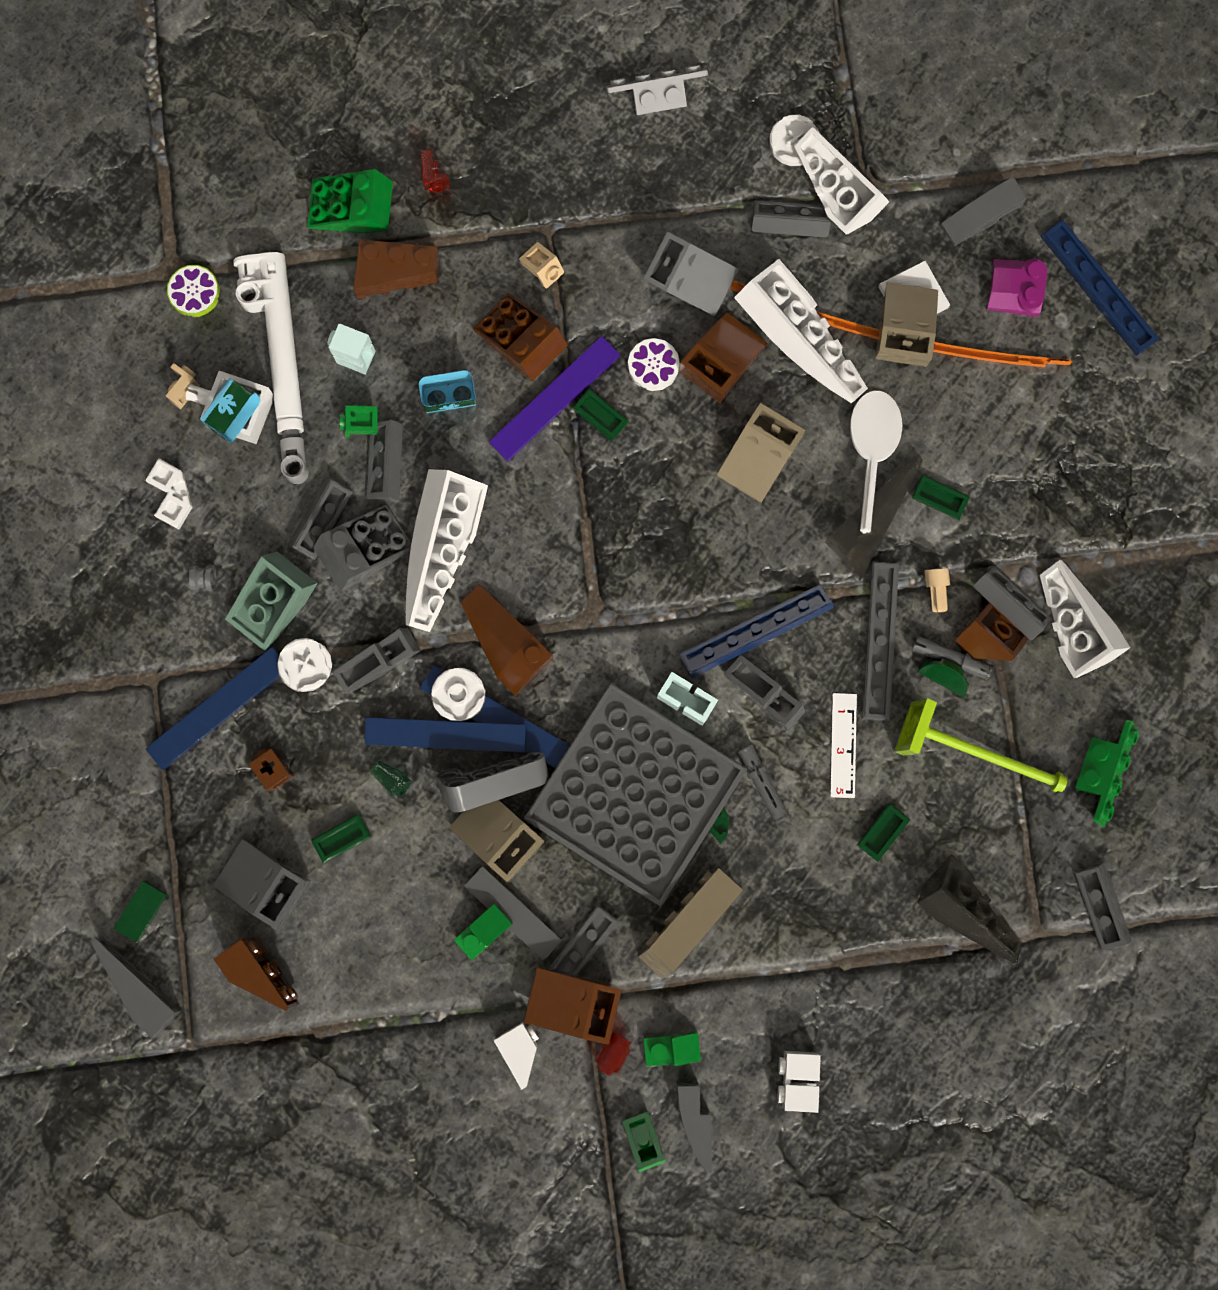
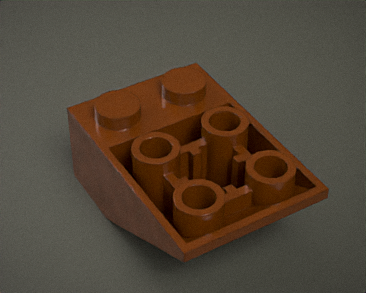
(521, 336)
(722, 357)
(250, 969)
(573, 1005)

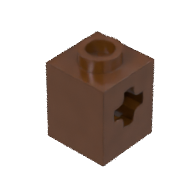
(281, 771)

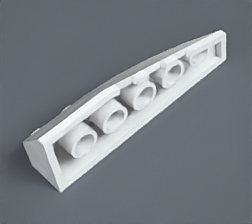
(790, 320)
(441, 534)

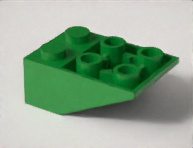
(351, 202)

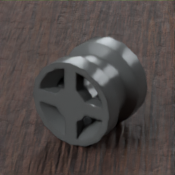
(202, 578)

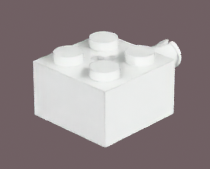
(254, 425)

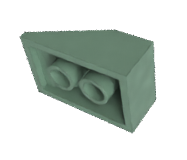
(270, 599)

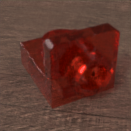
(430, 171)

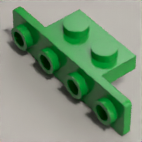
(1104, 769)

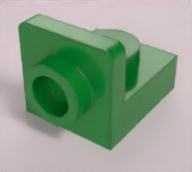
(358, 420)

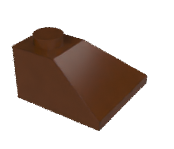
(991, 636)

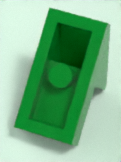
(483, 931)
(672, 1049)
(643, 1141)

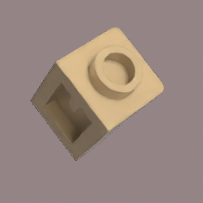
(542, 264)
(178, 388)

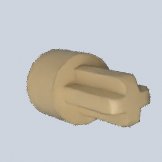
(937, 581)

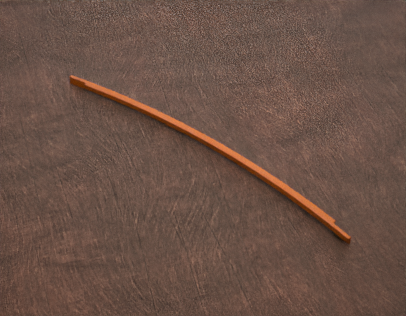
(939, 347)

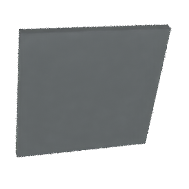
(635, 794)

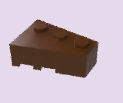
(394, 266)

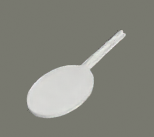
(875, 435)

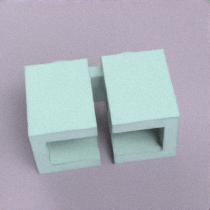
(351, 348)
(676, 694)

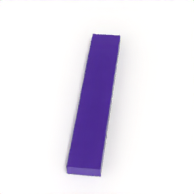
(554, 399)

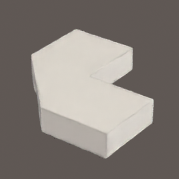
(177, 501)

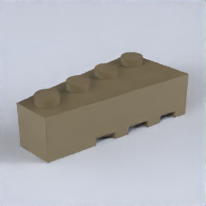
(691, 923)

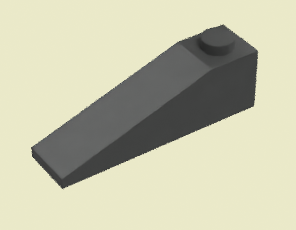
(141, 998)

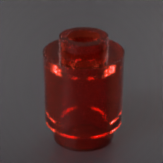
(613, 1056)

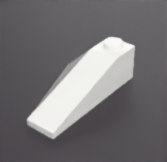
(841, 188)
(1083, 627)

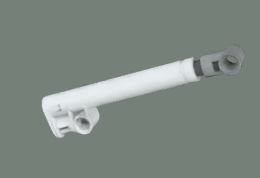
(267, 278)

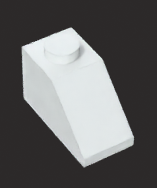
(518, 1050)

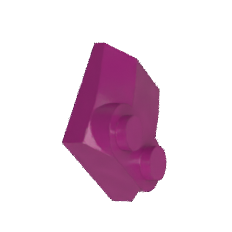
(1018, 286)

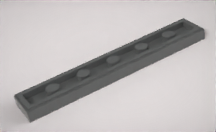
(880, 641)

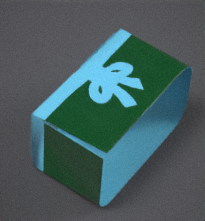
(440, 382)
(230, 410)

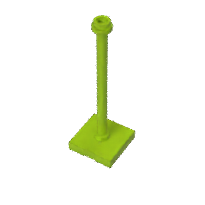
(917, 728)

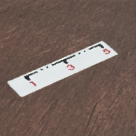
(843, 745)

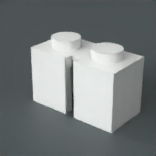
(797, 1095)

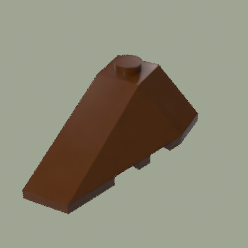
(508, 645)

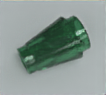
(391, 779)

